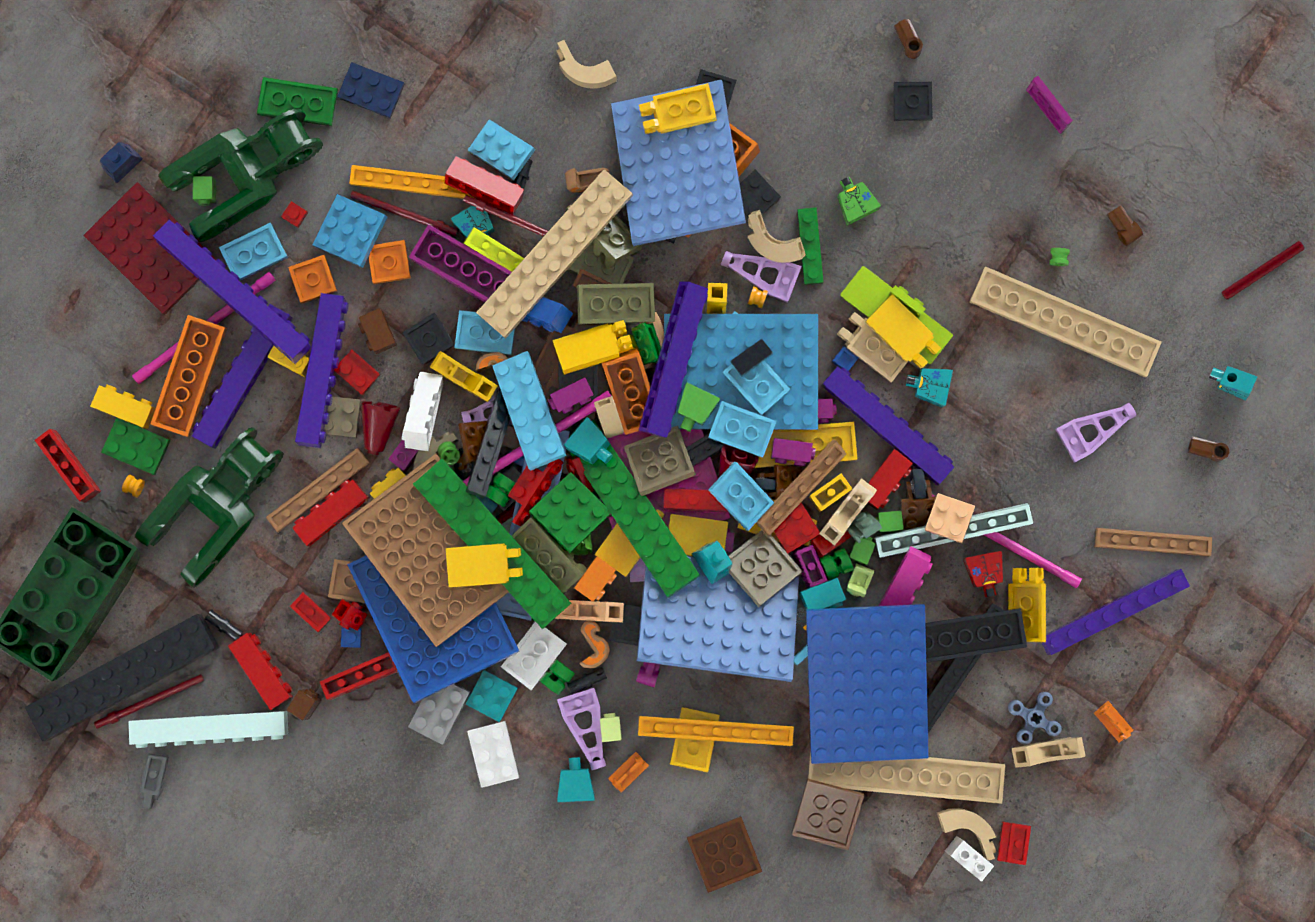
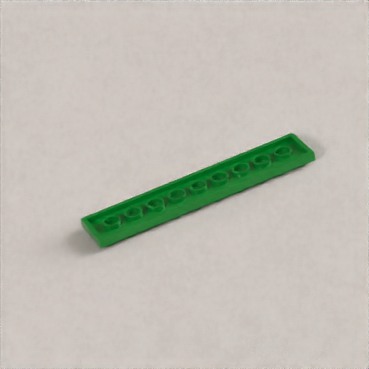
(640, 523)
(479, 527)

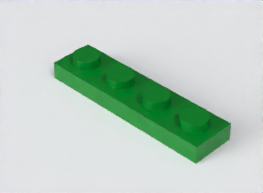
(811, 243)

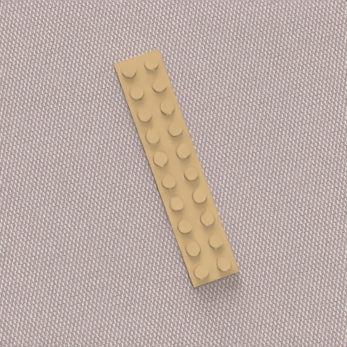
(554, 253)
(1065, 322)
(917, 777)

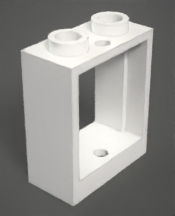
(969, 858)

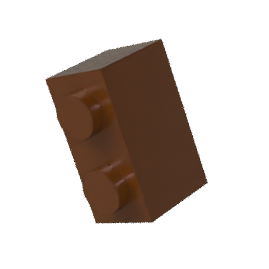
(377, 331)
(304, 703)

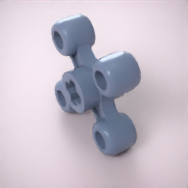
(1030, 725)

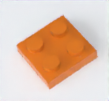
(389, 262)
(312, 279)

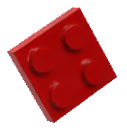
(796, 529)

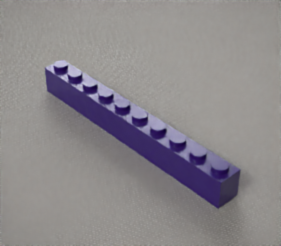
(232, 291)

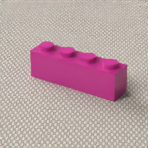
(907, 578)

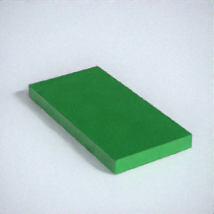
(282, 95)

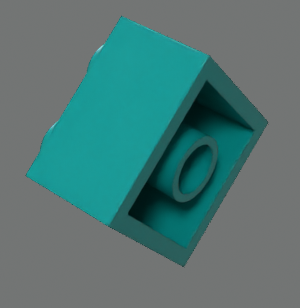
(823, 595)

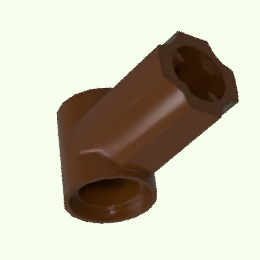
(908, 37)
(1127, 229)
(1207, 449)

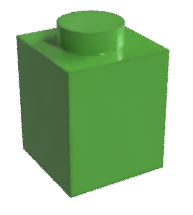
(204, 190)
(890, 521)
(862, 551)

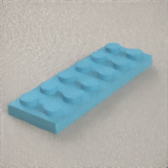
(529, 410)

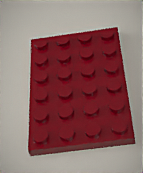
(128, 243)

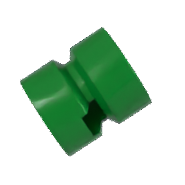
(500, 489)
(830, 567)
(560, 670)

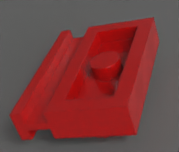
(357, 372)
(1014, 843)

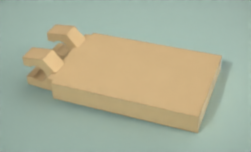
(872, 349)

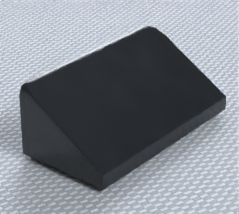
(751, 357)

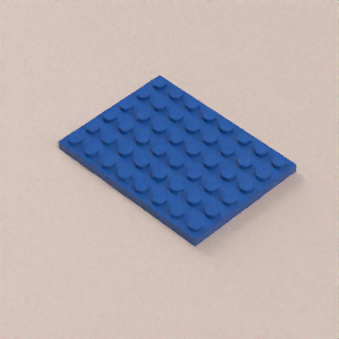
(418, 661)
(867, 683)

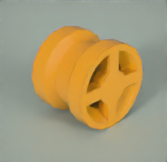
(757, 297)
(133, 485)

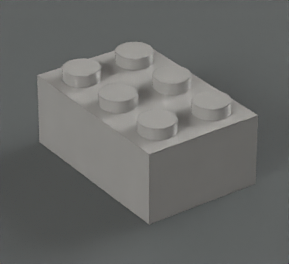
(440, 713)

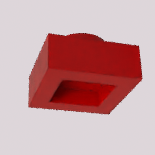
(294, 214)

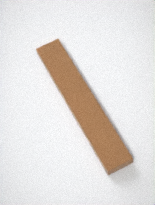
(801, 487)
(317, 490)
(1153, 542)

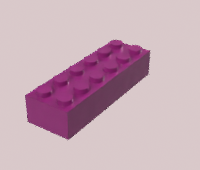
(458, 264)

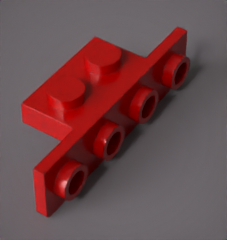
(531, 488)

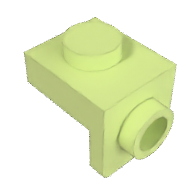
(859, 580)

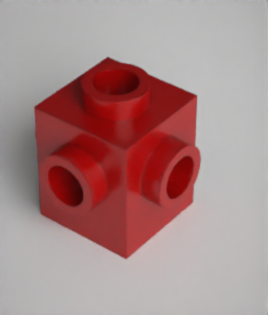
(349, 614)

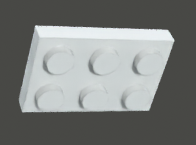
(536, 654)
(493, 754)

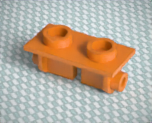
(1113, 722)
(628, 772)

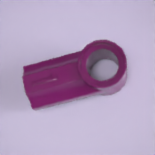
(648, 674)

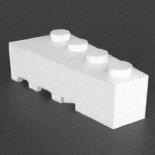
(422, 411)

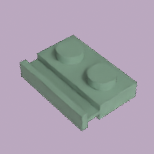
(863, 526)

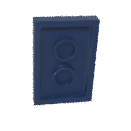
(371, 90)

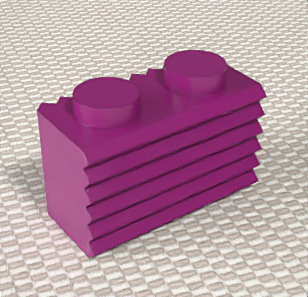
(811, 566)

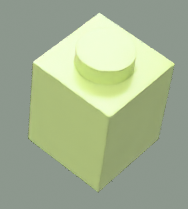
(610, 727)

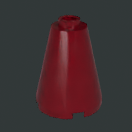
(377, 424)
(731, 454)

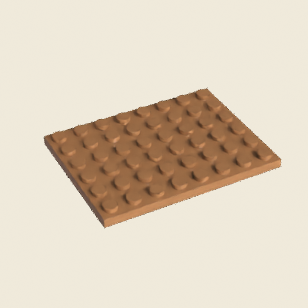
(408, 549)

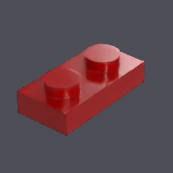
(576, 468)
(823, 546)
(310, 612)

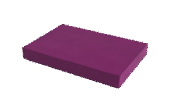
(1049, 104)

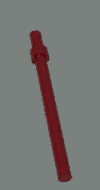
(483, 205)
(440, 225)
(114, 716)

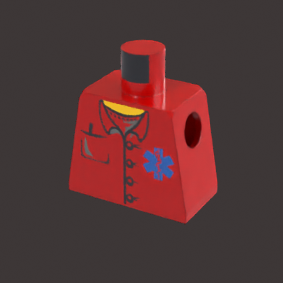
(985, 571)

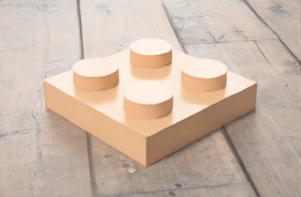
(950, 518)

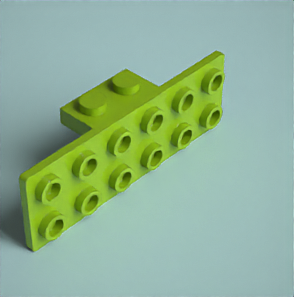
(869, 292)

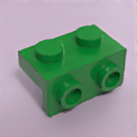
(647, 342)

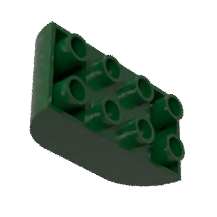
(67, 595)

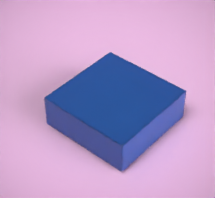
(845, 359)

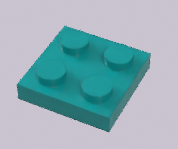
(491, 696)

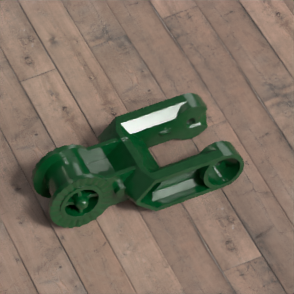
(250, 162)
(218, 494)

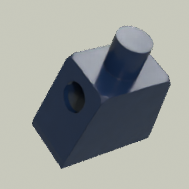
(120, 161)

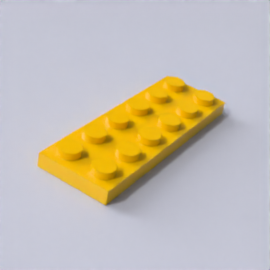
(841, 432)

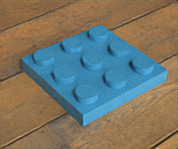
(350, 230)

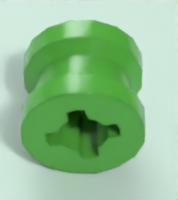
(1059, 257)
(449, 457)

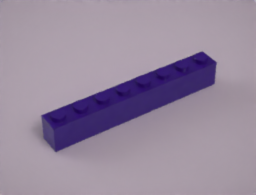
(673, 359)
(320, 371)
(234, 388)
(887, 425)
(1115, 611)

